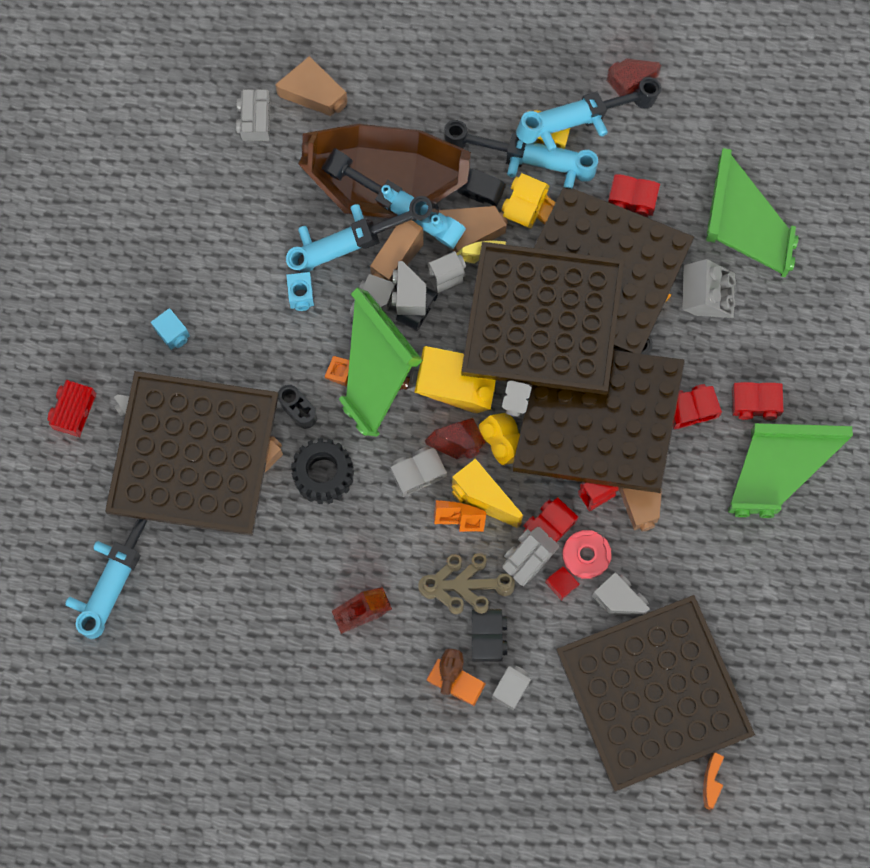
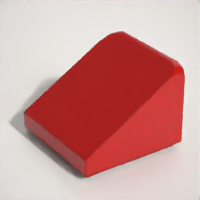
(562, 583)

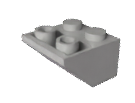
(708, 289)

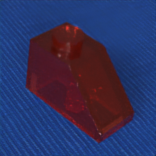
(626, 75)
(457, 439)
(361, 609)

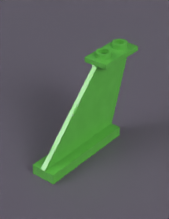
(747, 220)
(376, 364)
(781, 462)

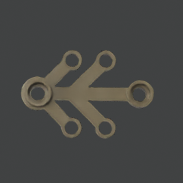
(463, 585)

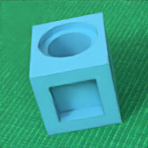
(297, 282)
(170, 329)

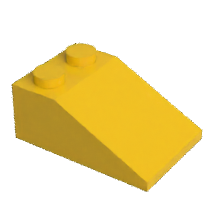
(441, 380)
(479, 490)

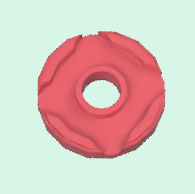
(580, 567)

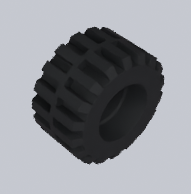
(322, 451)

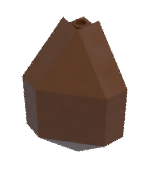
(403, 156)

